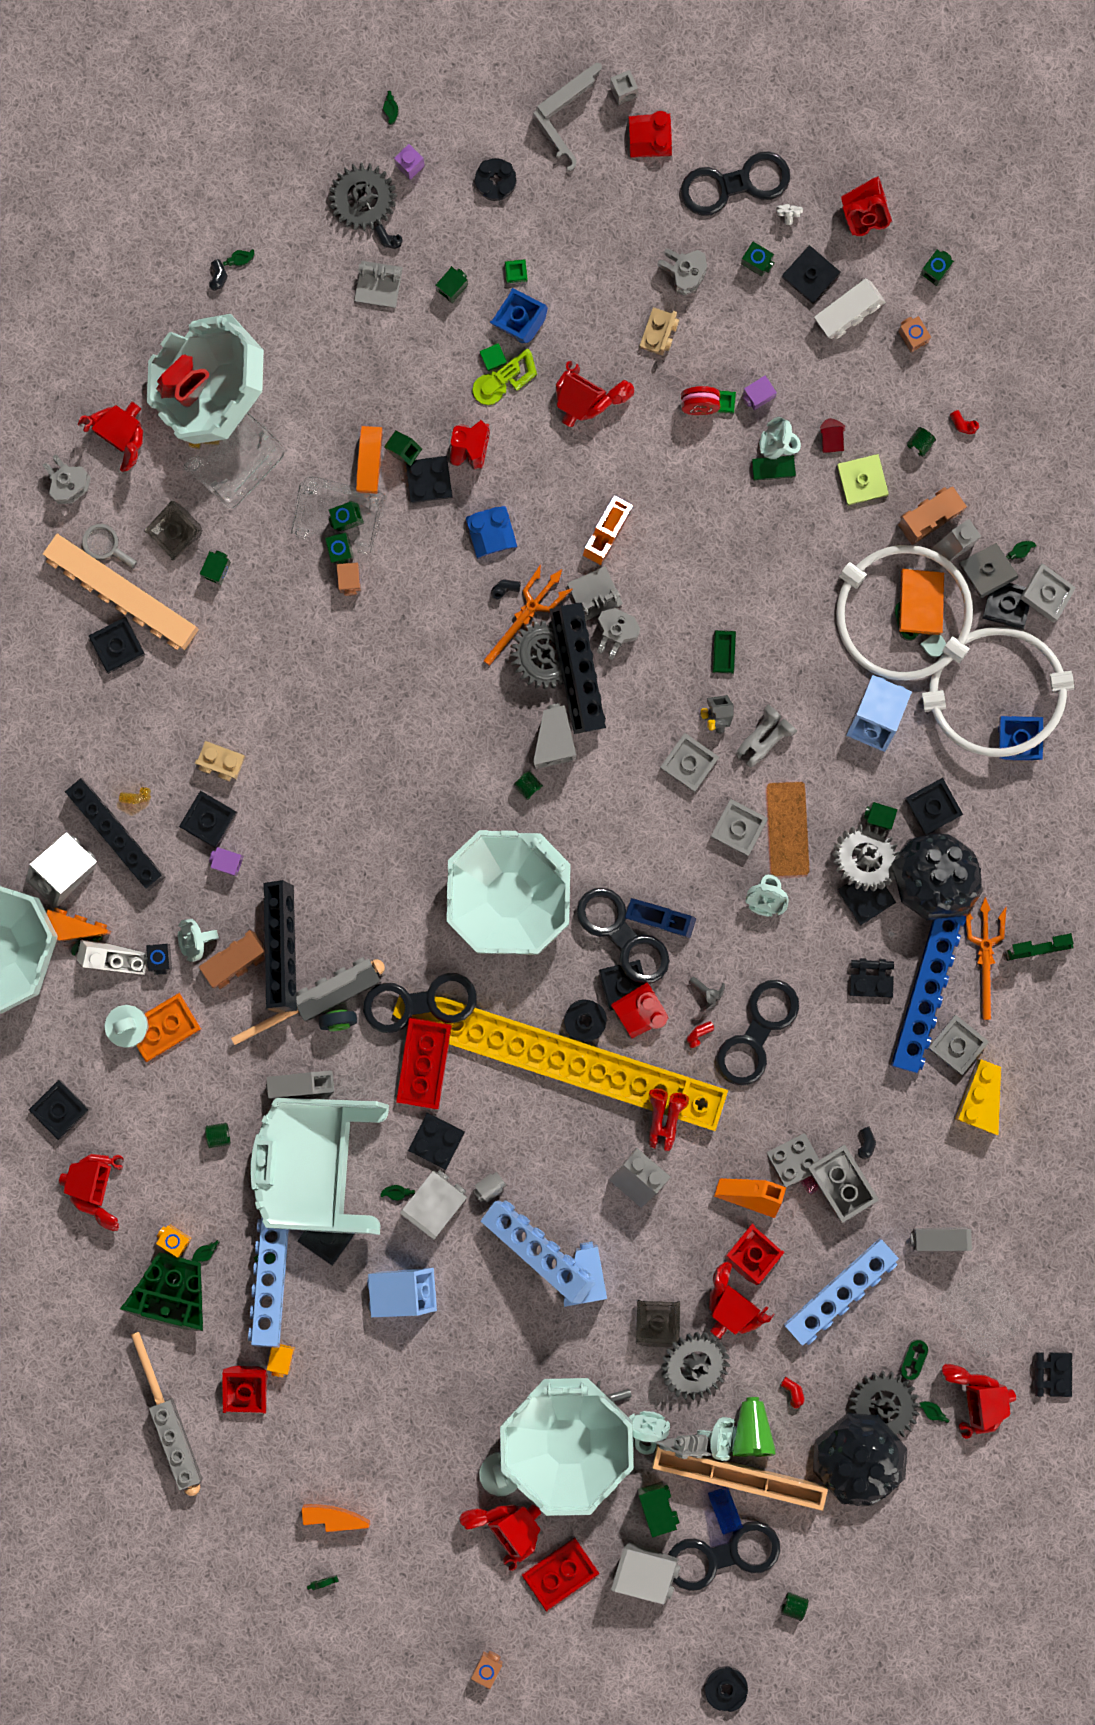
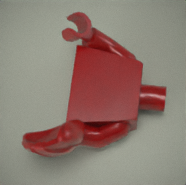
(584, 399)
(119, 429)
(87, 1186)
(732, 1308)
(986, 1400)
(511, 1525)

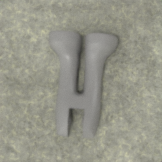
(783, 729)

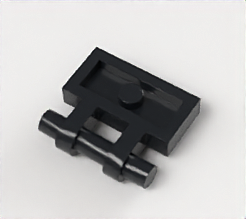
(872, 985)
(1060, 1374)

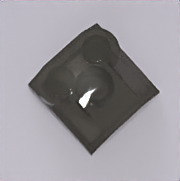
(174, 529)
(657, 1323)

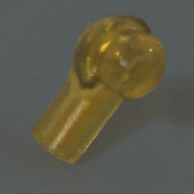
(132, 798)

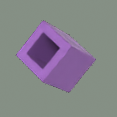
(409, 161)
(758, 393)
(226, 861)

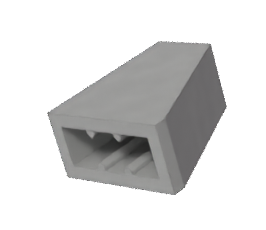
(957, 541)
(300, 1084)
(941, 1239)

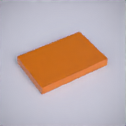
(921, 602)
(168, 1026)

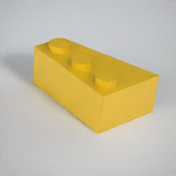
(982, 1098)

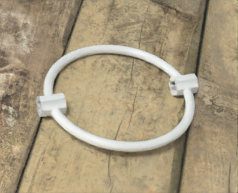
(954, 648)
(1060, 682)

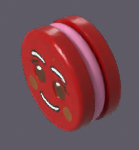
(700, 400)

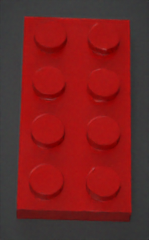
(424, 1063)

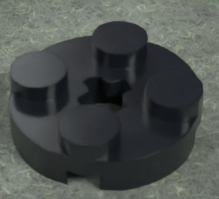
(493, 167)
(590, 1009)
(725, 1701)

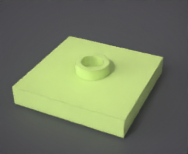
(862, 479)

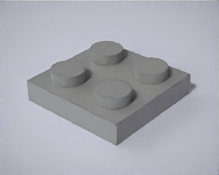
(1047, 593)
(689, 762)
(739, 827)
(958, 1044)

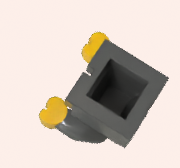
(721, 713)

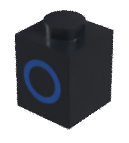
(159, 958)

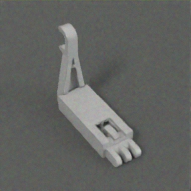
(557, 102)

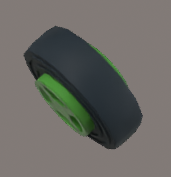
(337, 1020)

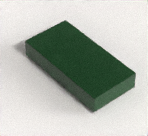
(773, 468)
(724, 651)

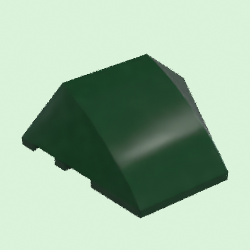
(169, 1293)

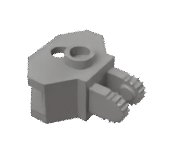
(683, 269)
(65, 479)
(616, 632)

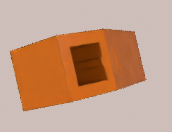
(74, 928)
(752, 1194)

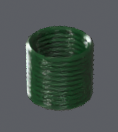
(921, 440)
(527, 784)
(217, 1135)
(795, 1606)

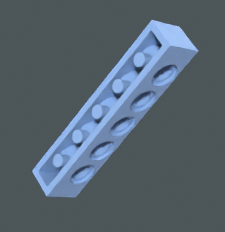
(496, 1221)
(877, 1250)
(271, 1336)

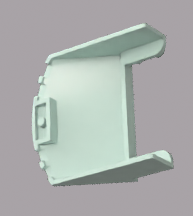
(303, 1164)

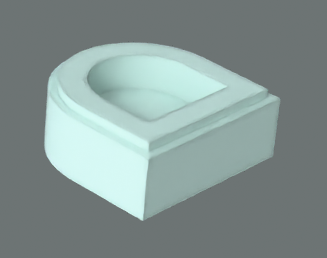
(934, 645)

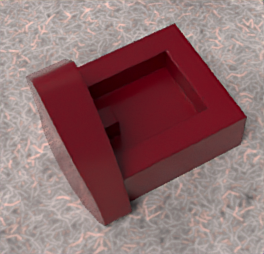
(832, 435)

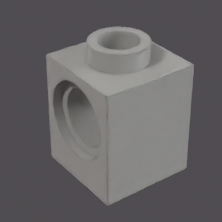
(624, 87)

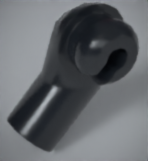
(386, 240)
(219, 277)
(503, 587)
(869, 1143)

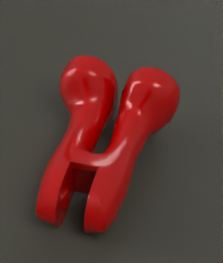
(677, 1103)

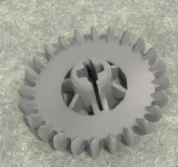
(874, 847)

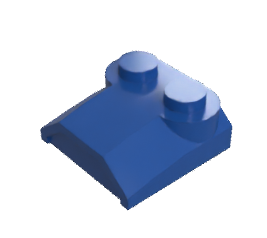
(520, 316)
(491, 531)
(1018, 730)

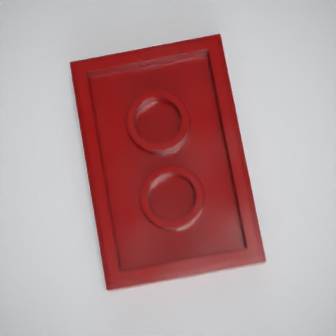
(560, 1574)

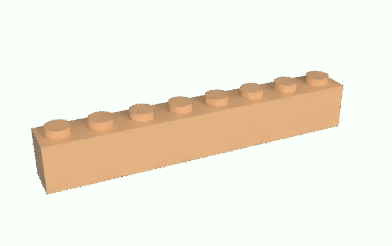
(120, 592)
(743, 1478)

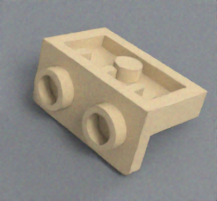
(658, 331)
(220, 760)

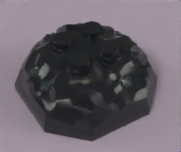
(937, 876)
(860, 1459)

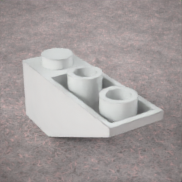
(111, 957)

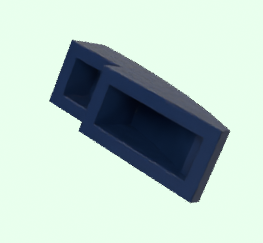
(660, 918)

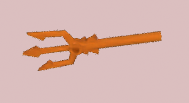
(528, 611)
(986, 953)

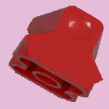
(866, 208)
(182, 381)
(469, 444)

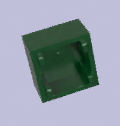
(658, 1509)

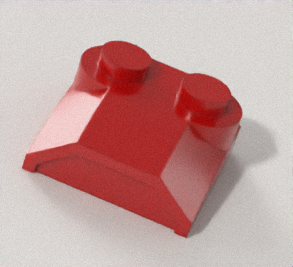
(650, 135)
(640, 1011)
(753, 1255)
(244, 1389)

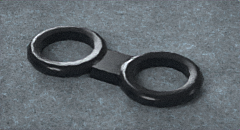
(735, 183)
(622, 936)
(419, 1002)
(757, 1032)
(727, 1555)

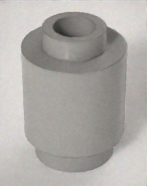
(489, 1187)

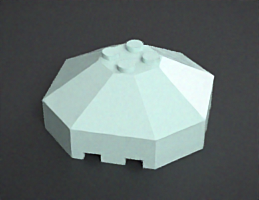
(233, 381)
(508, 892)
(25, 947)
(567, 1446)

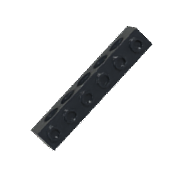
(570, 660)
(115, 834)
(280, 946)

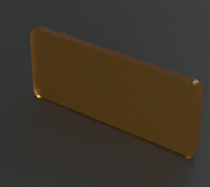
(788, 829)

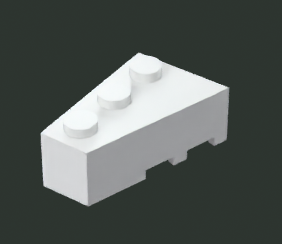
(850, 309)

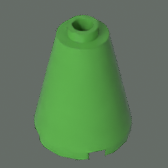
(753, 1431)

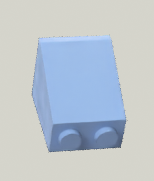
(879, 713)
(588, 1258)
(402, 1292)

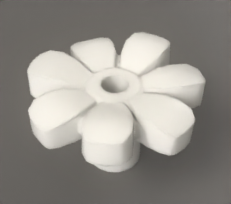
(789, 212)

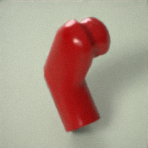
(962, 425)
(697, 1032)
(796, 1391)

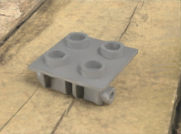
(378, 284)
(595, 592)
(793, 1160)
(686, 1446)

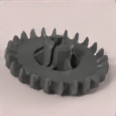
(371, 180)
(525, 661)
(702, 1373)
(900, 1389)

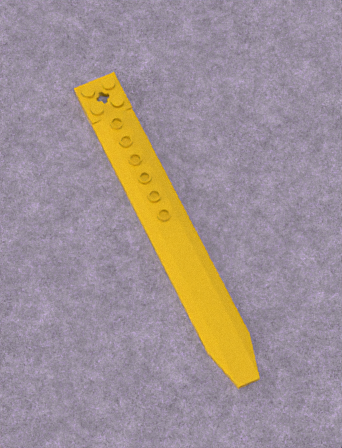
(575, 1062)

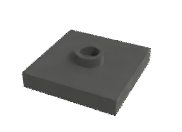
(988, 570)

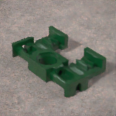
(1026, 949)

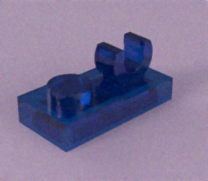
(725, 1510)

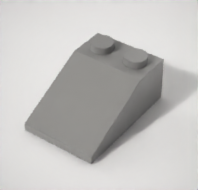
(843, 1183)

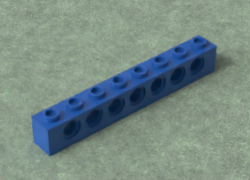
(916, 1062)

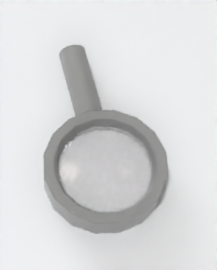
(102, 543)

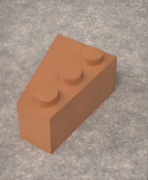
(931, 514)
(233, 960)

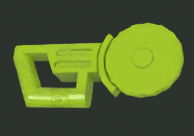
(490, 388)

